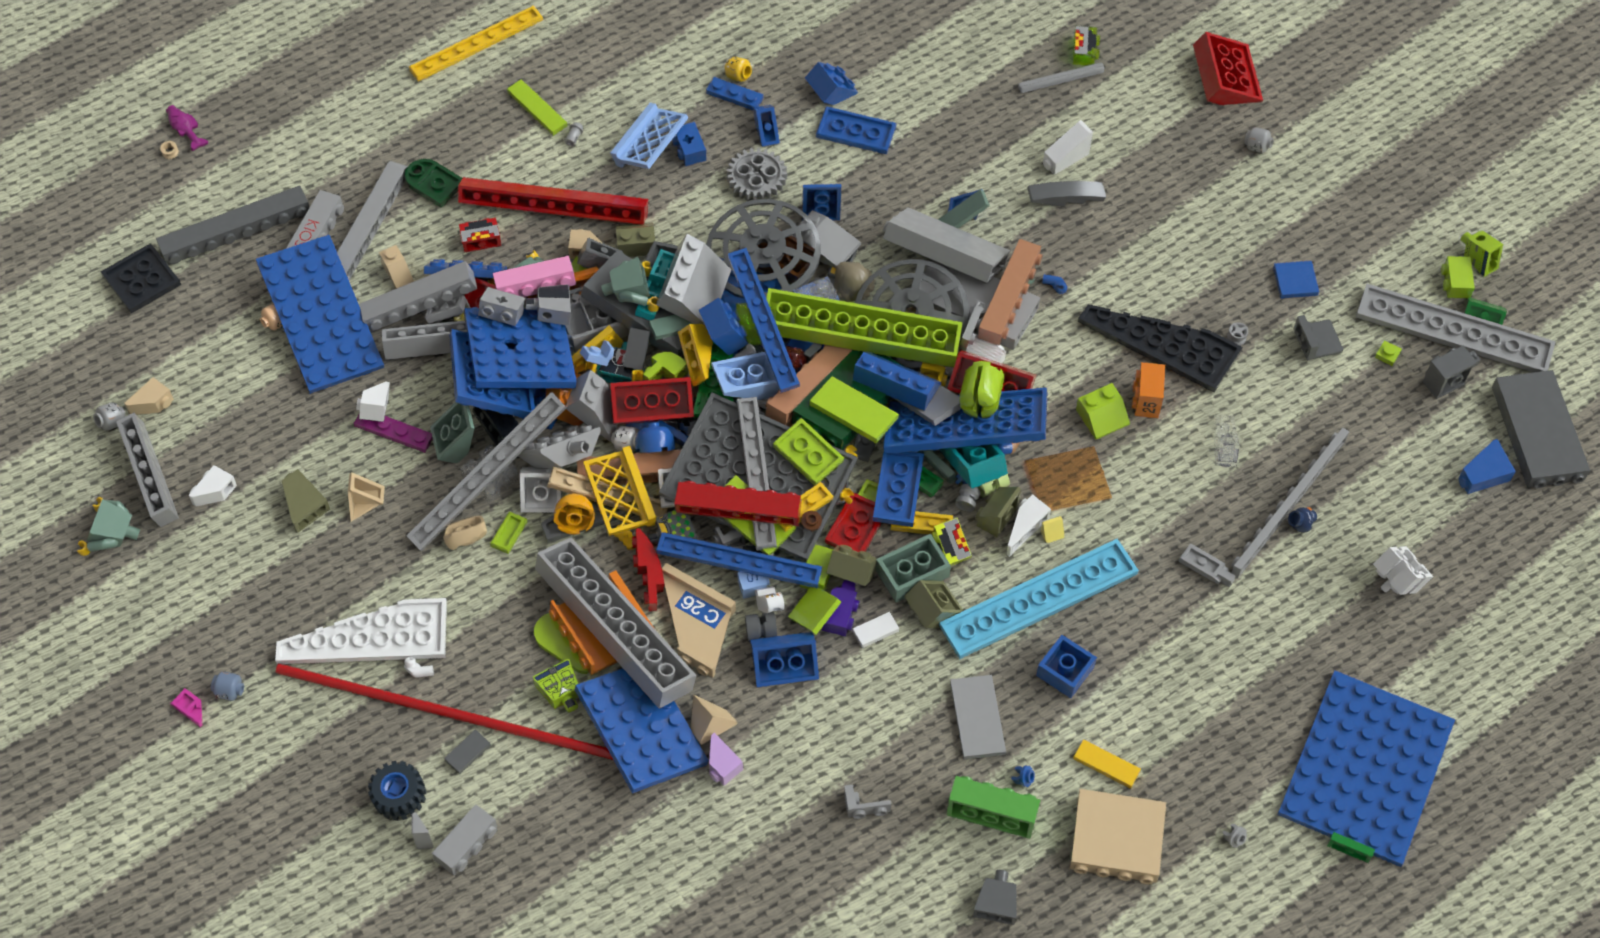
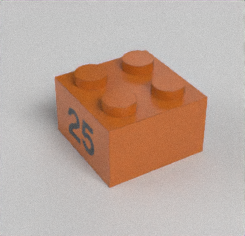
(1148, 390)

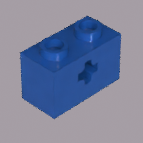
(689, 144)

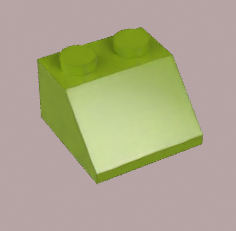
(1103, 411)

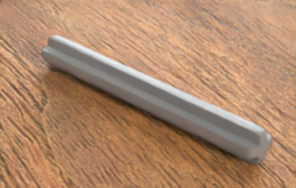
(1061, 77)

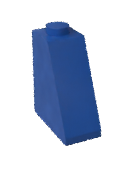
(1487, 469)

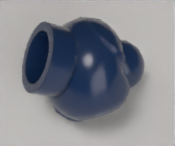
(1302, 519)

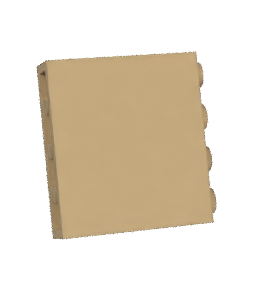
(1118, 836)

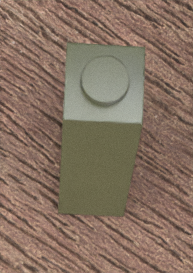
(303, 500)

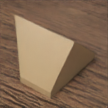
(363, 495)
(709, 719)

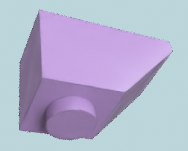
(723, 761)

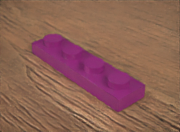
(397, 432)

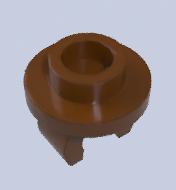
(811, 520)

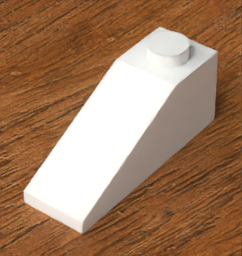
(1028, 521)

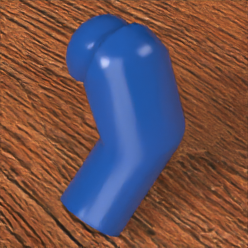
(1056, 282)

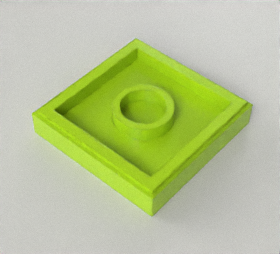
(814, 609)

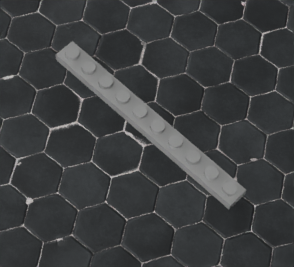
(486, 471)
(1285, 507)

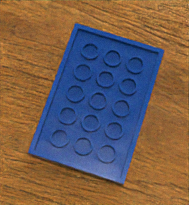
(503, 400)
(641, 738)

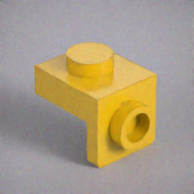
(935, 371)

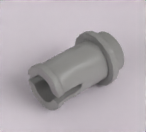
(575, 130)

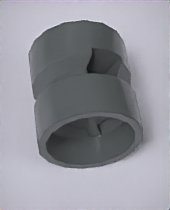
(760, 626)

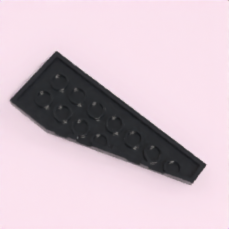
(1184, 350)

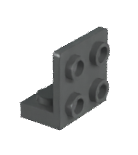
(1317, 338)

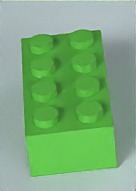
(993, 806)

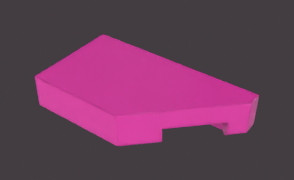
(189, 706)

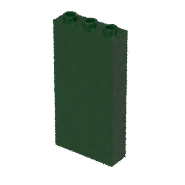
(831, 430)

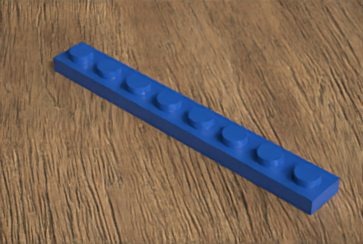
(763, 320)
(739, 560)

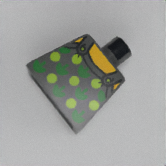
(673, 523)

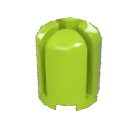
(983, 388)

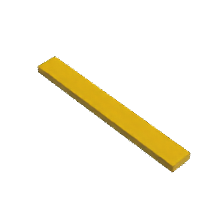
(475, 43)

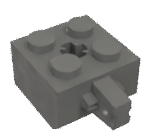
(1449, 371)

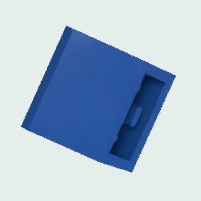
(830, 83)

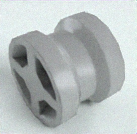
(1238, 329)

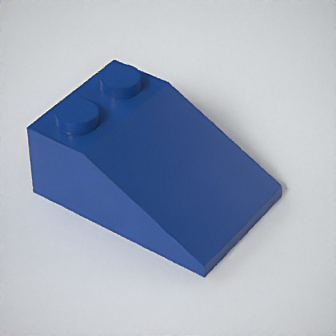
(822, 199)

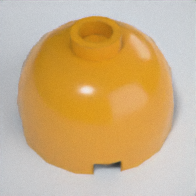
(574, 514)

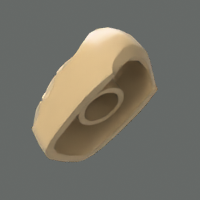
(465, 532)

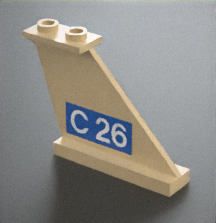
(698, 619)

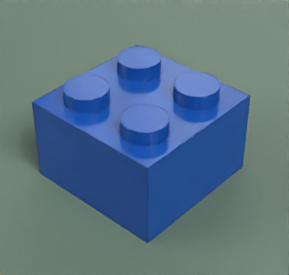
(724, 326)
(1066, 666)

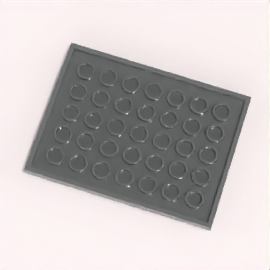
(716, 455)

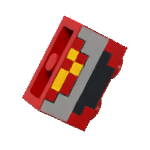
(480, 234)

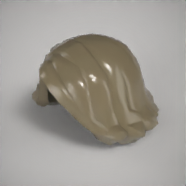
(850, 279)

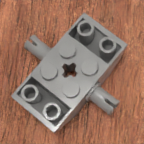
(562, 447)

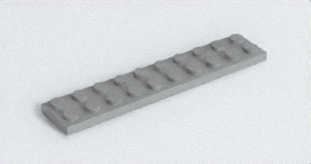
(1455, 329)

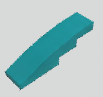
(655, 282)

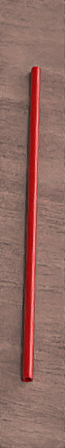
(444, 711)

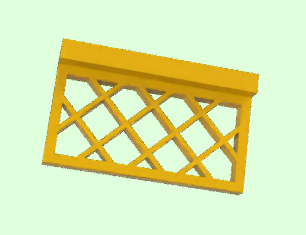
(637, 490)

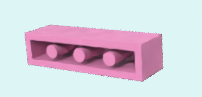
(527, 279)

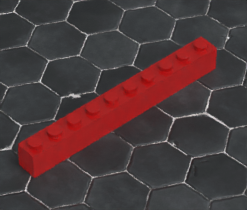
(553, 200)

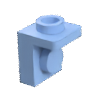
(598, 355)

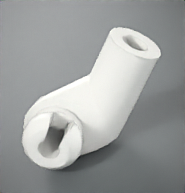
(416, 670)

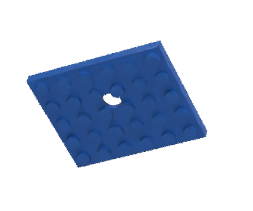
(538, 361)

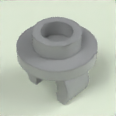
(1237, 836)

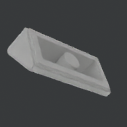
(420, 833)

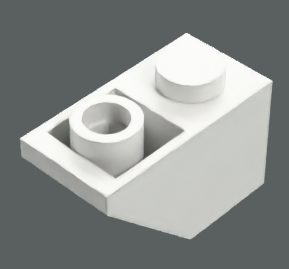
(213, 487)

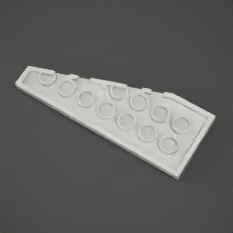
(391, 633)

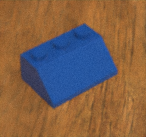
(785, 659)

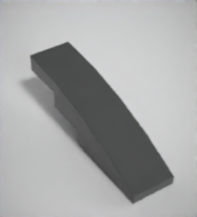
(1066, 191)

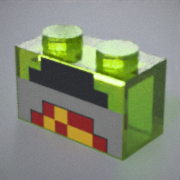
(1085, 45)

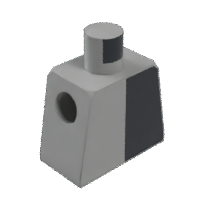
(551, 304)

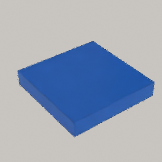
(1296, 279)

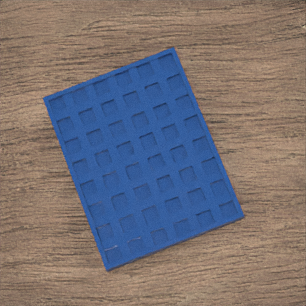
(1367, 767)

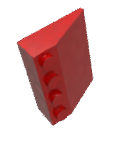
(1226, 70)

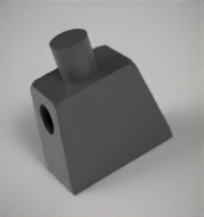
(997, 899)

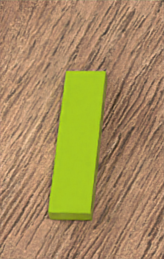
(537, 107)

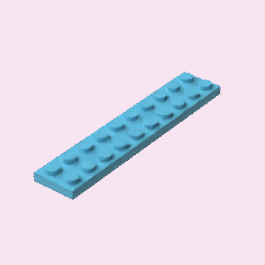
(1038, 598)

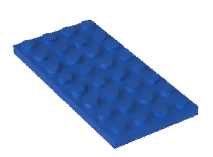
(319, 313)
(1017, 419)

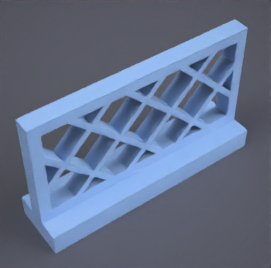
(641, 131)

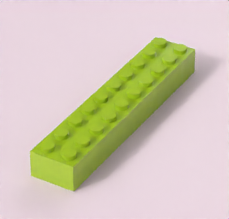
(865, 327)

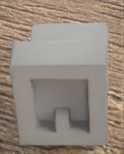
(858, 810)

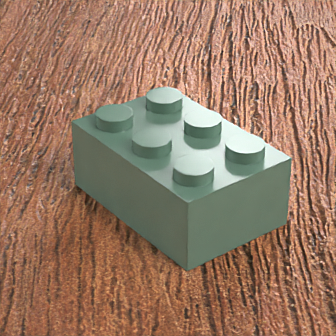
(910, 564)

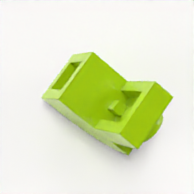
(667, 366)

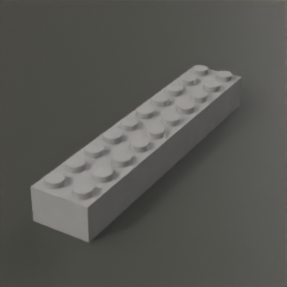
(615, 622)

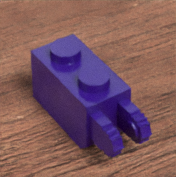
(842, 619)

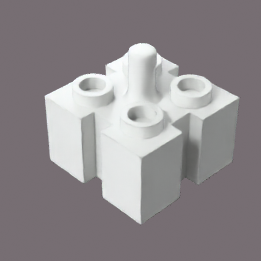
(1402, 571)

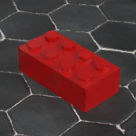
(1013, 377)
(651, 400)

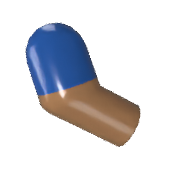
(1008, 448)

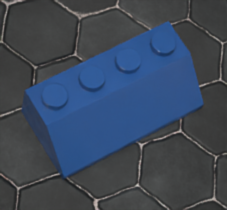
(895, 380)

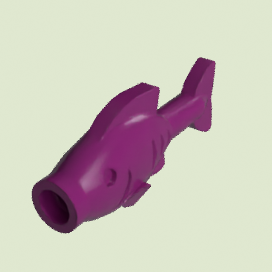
(184, 124)

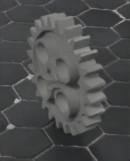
(757, 174)

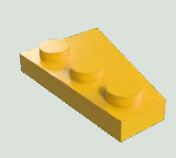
(607, 334)

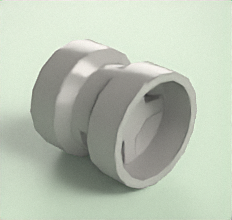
(967, 498)

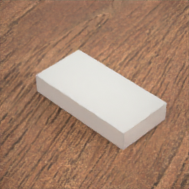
(875, 630)

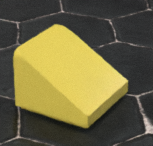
(1052, 529)

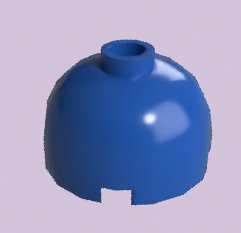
(654, 438)

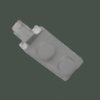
(974, 323)
(1206, 565)

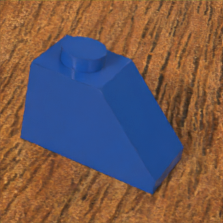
(766, 125)

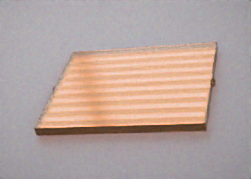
(1068, 478)

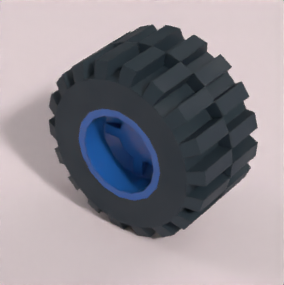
(397, 790)

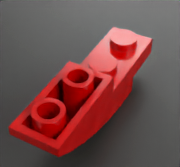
(649, 566)

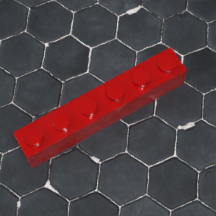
(738, 503)

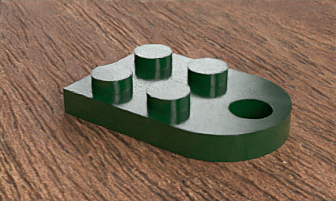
(433, 182)

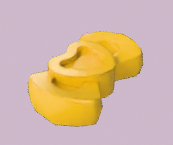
(626, 538)

